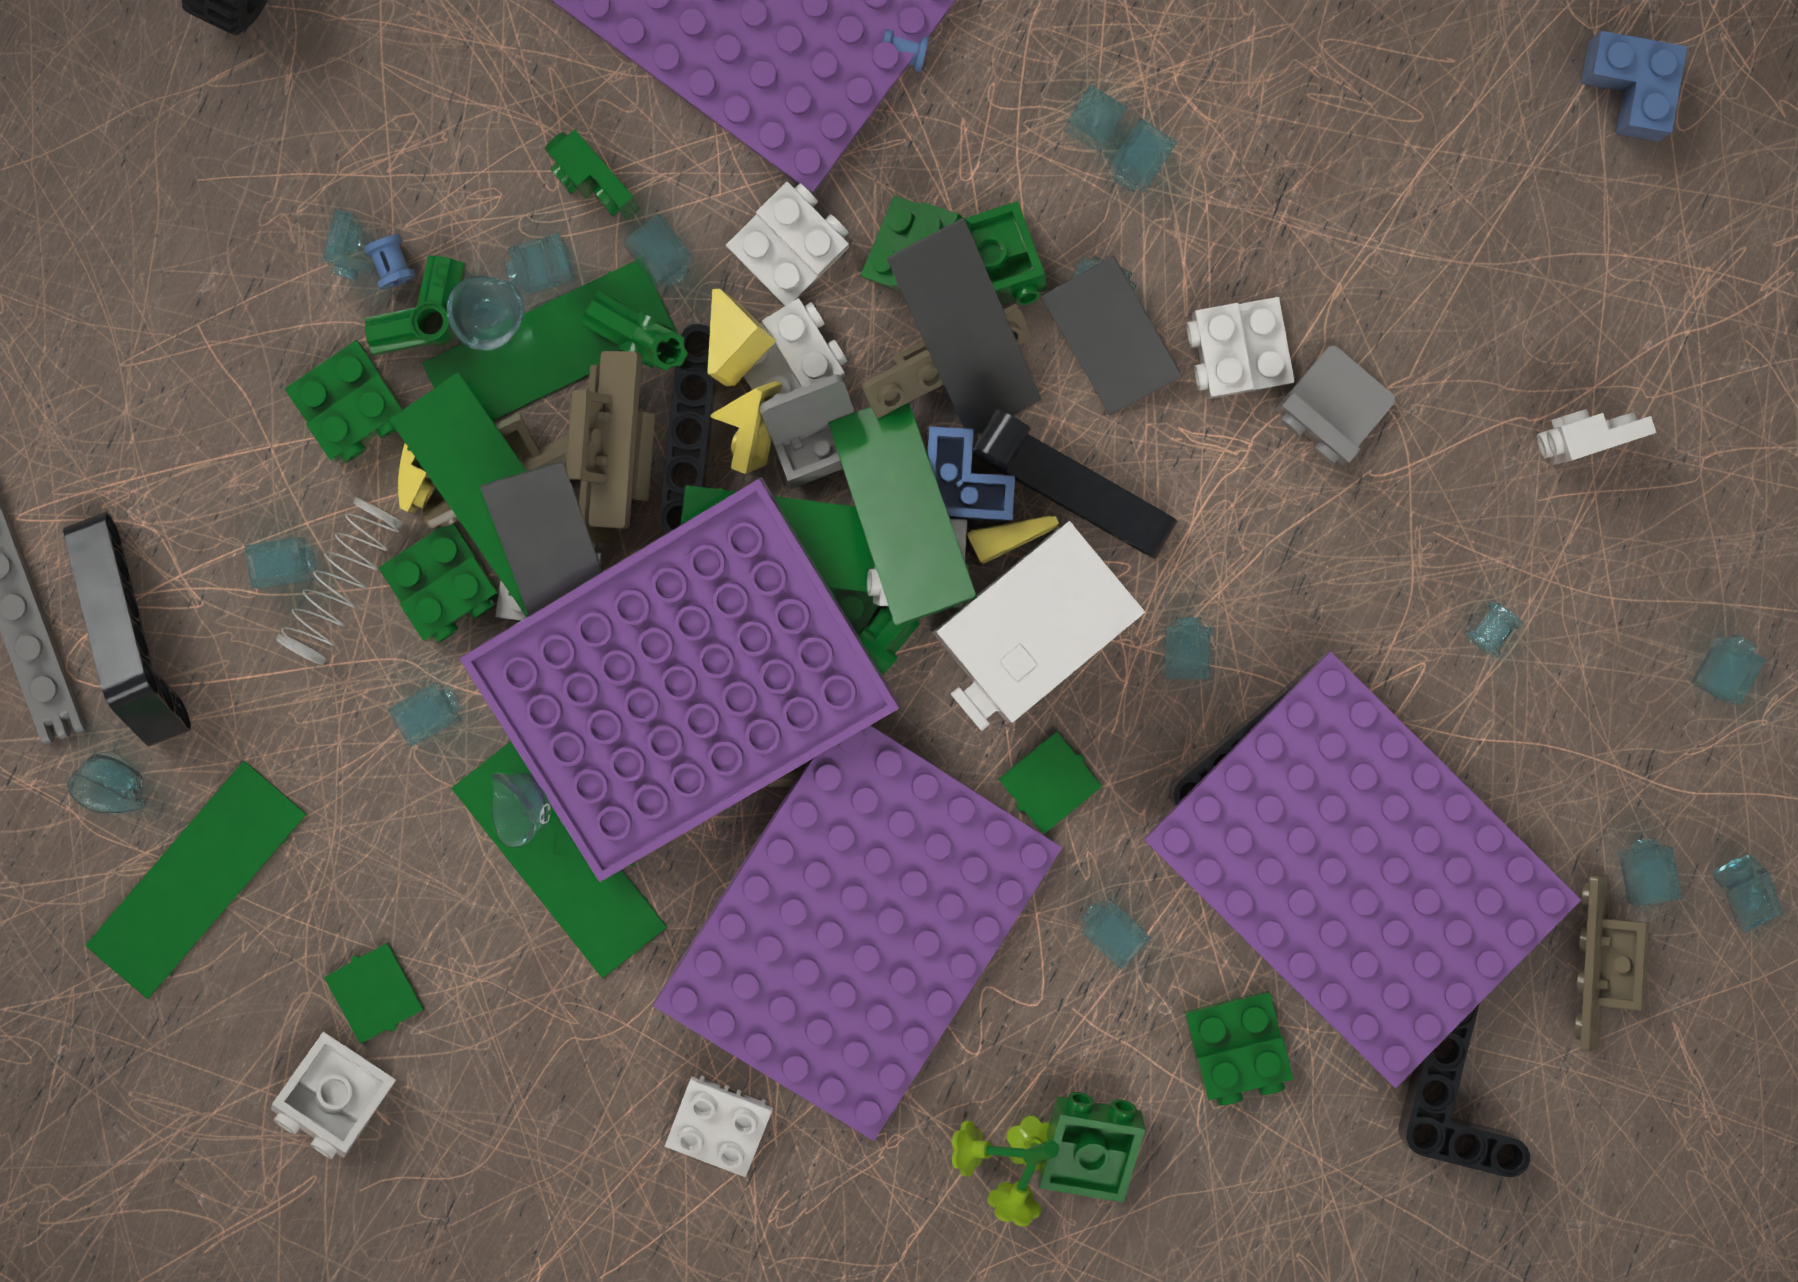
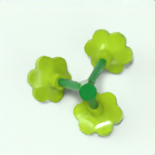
(1028, 1146)

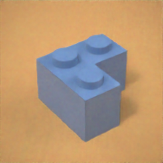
(1646, 73)
(963, 492)

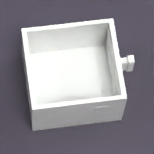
(1035, 626)

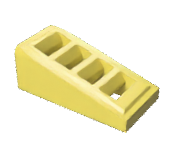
(998, 540)

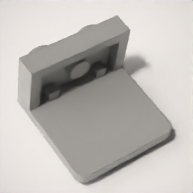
(1335, 406)
(802, 431)

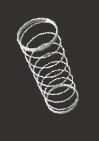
(304, 650)

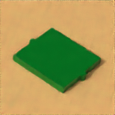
(1050, 782)
(374, 993)

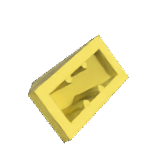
(734, 339)

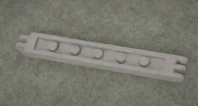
(32, 644)

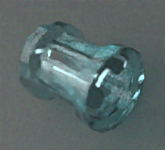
(1494, 629)

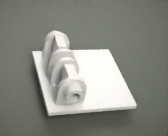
(719, 1126)

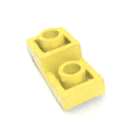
(413, 483)

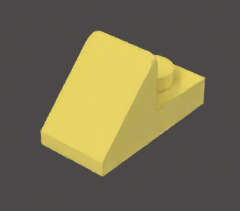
(752, 440)

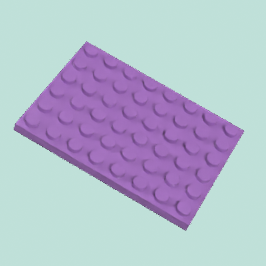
(771, 73)
(680, 680)
(1362, 869)
(857, 927)

